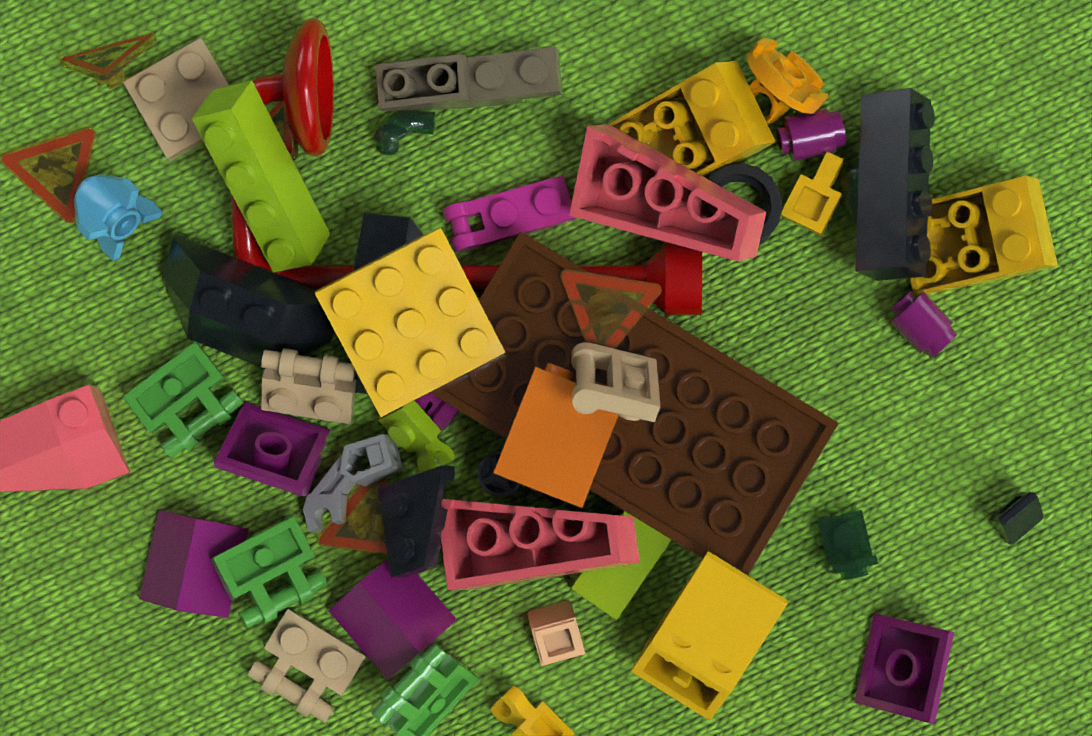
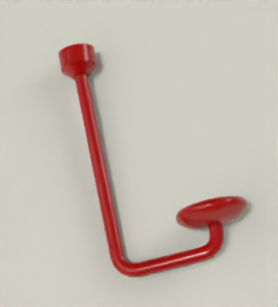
(309, 108)

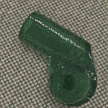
(398, 126)

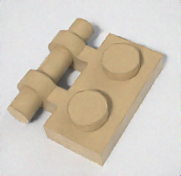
(308, 386)
(316, 654)

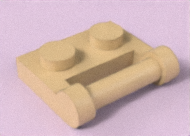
(630, 387)

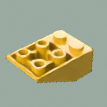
(702, 120)
(987, 236)
(709, 636)

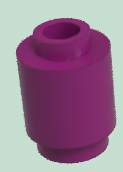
(811, 134)
(922, 323)

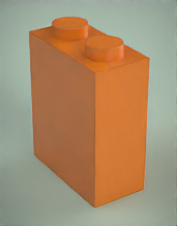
(551, 442)

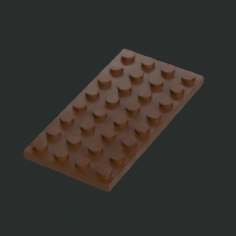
(724, 441)

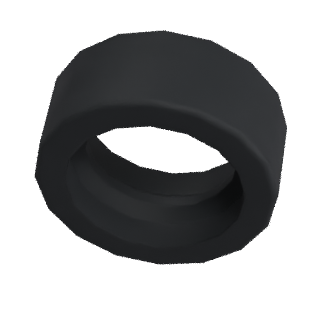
(759, 180)

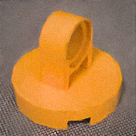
(784, 80)

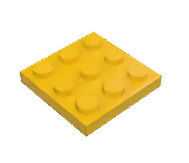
(409, 321)

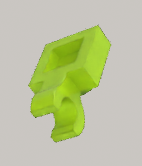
(417, 432)

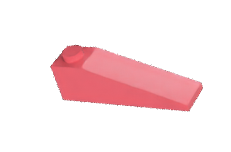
(61, 444)

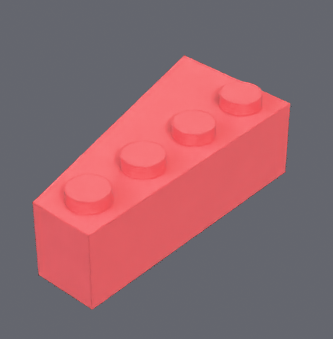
(656, 197)
(516, 544)

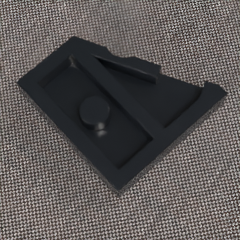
(414, 520)

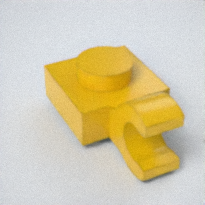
(813, 200)
(530, 721)

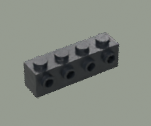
(894, 185)

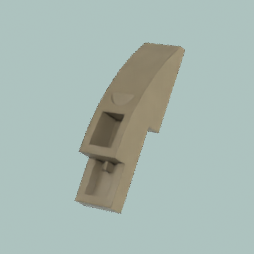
(468, 81)

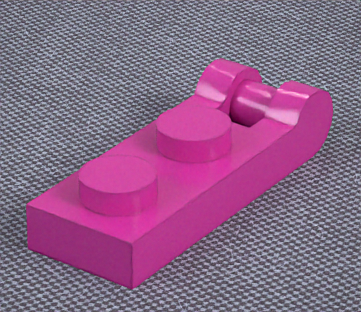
(509, 213)

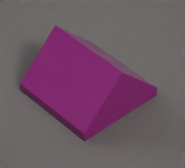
(273, 449)
(180, 564)
(392, 618)
(904, 668)

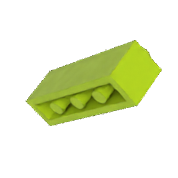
(261, 176)
(615, 586)

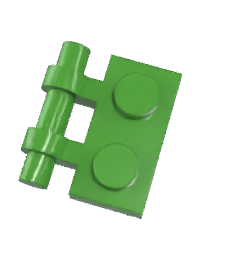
(174, 389)
(262, 559)
(424, 693)

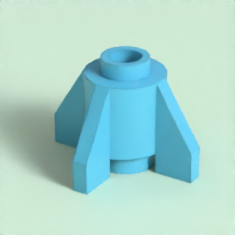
(111, 211)

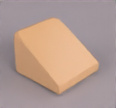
(555, 632)

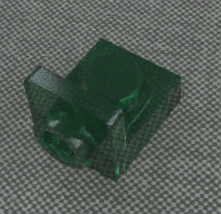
(846, 544)

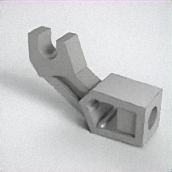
(344, 474)

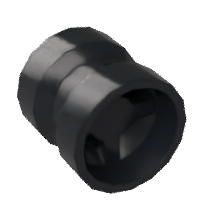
(492, 483)

